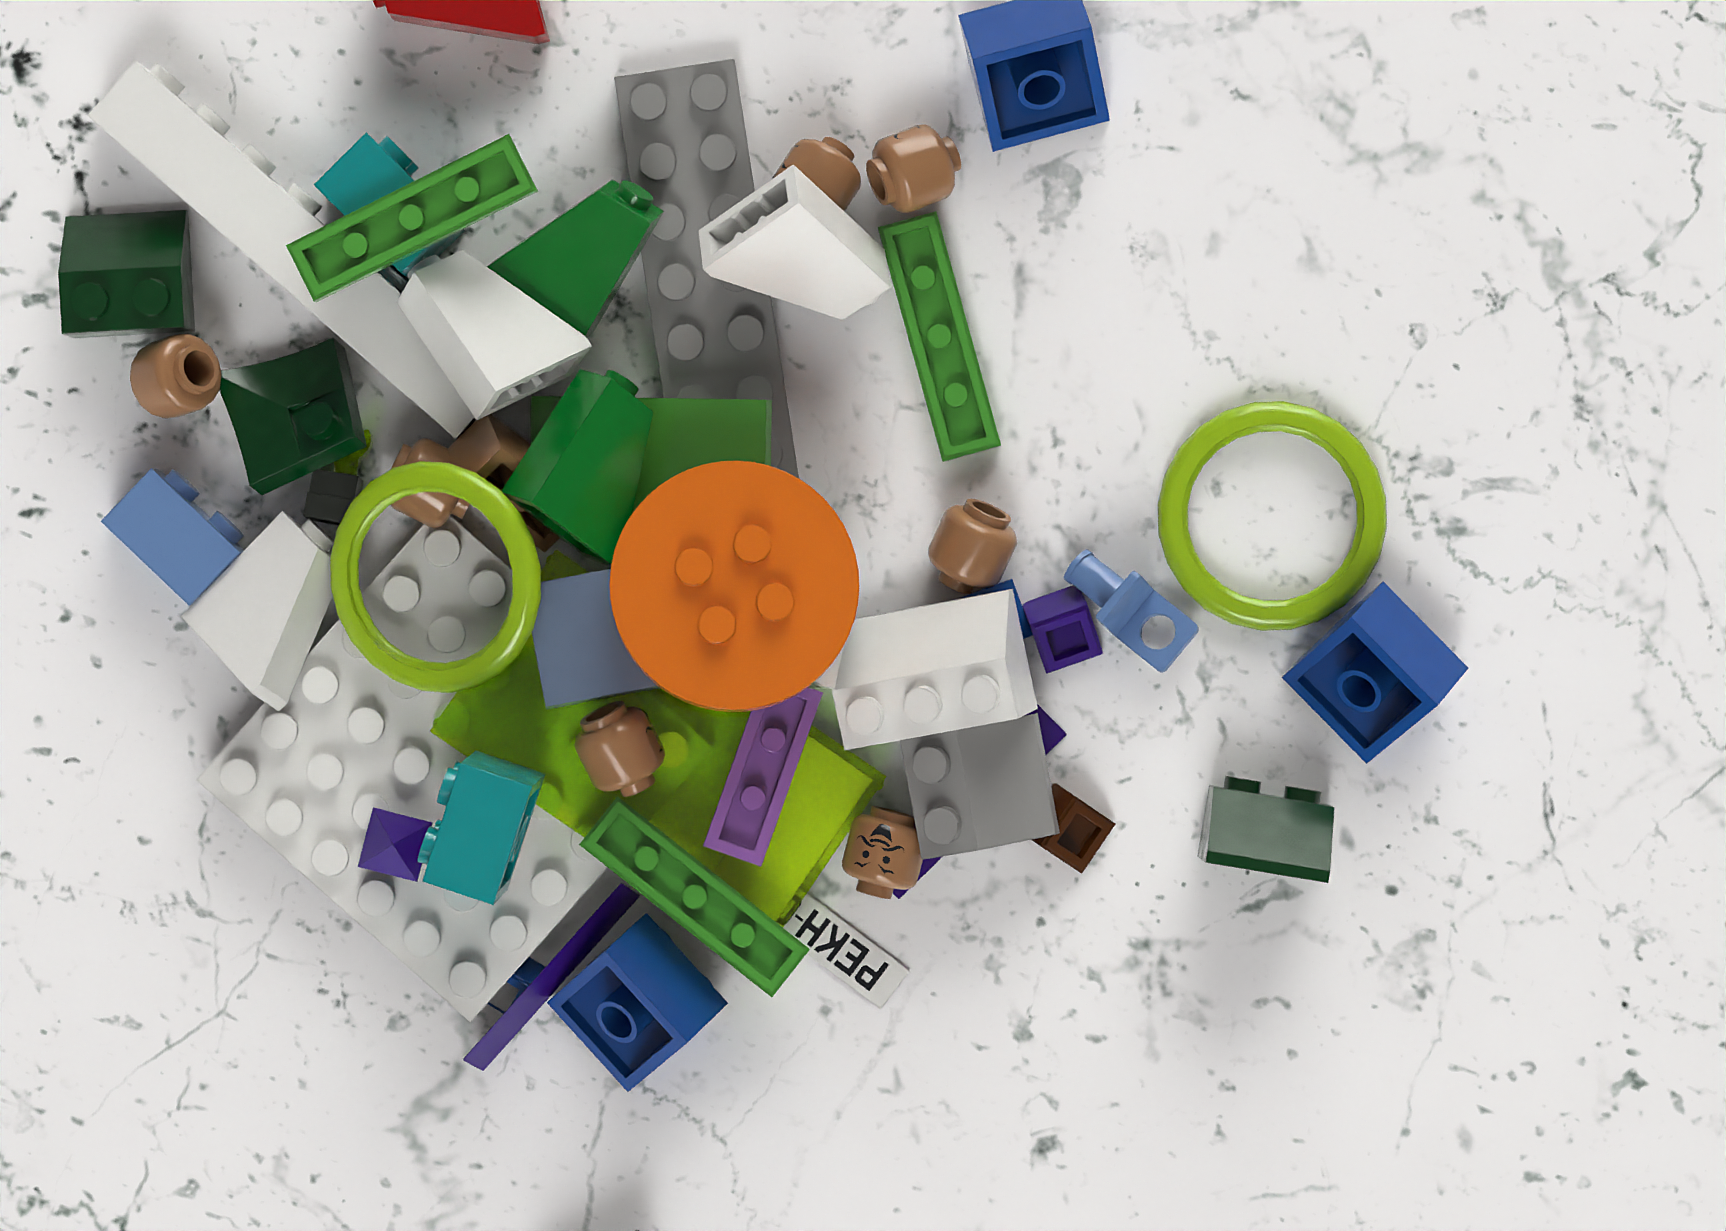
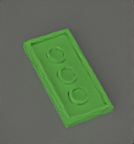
(689, 434)

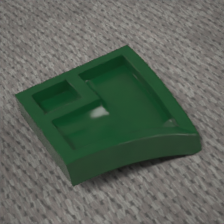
(293, 414)

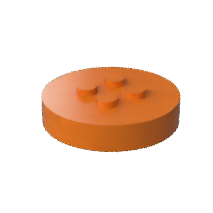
(734, 586)

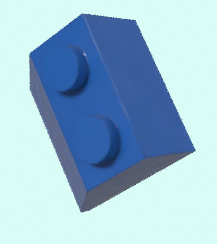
(1034, 69)
(1375, 673)
(637, 1002)

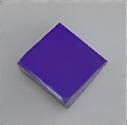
(1062, 628)

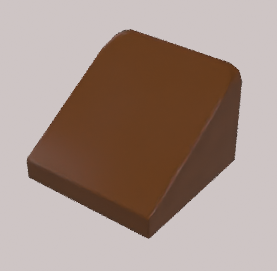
(1080, 830)

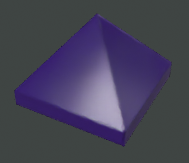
(393, 844)

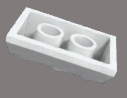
(933, 671)

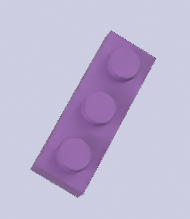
(761, 777)

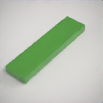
(411, 218)
(939, 336)
(694, 896)

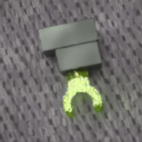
(333, 491)

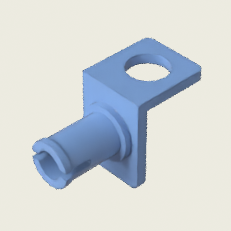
(1128, 606)

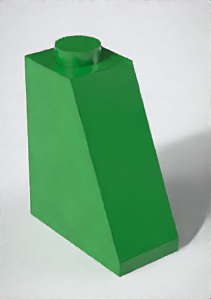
(583, 254)
(586, 464)

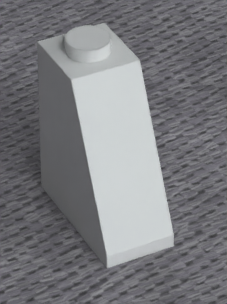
(796, 248)
(487, 332)
(268, 607)

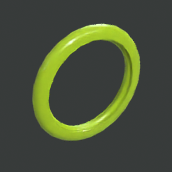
(1272, 418)
(522, 554)

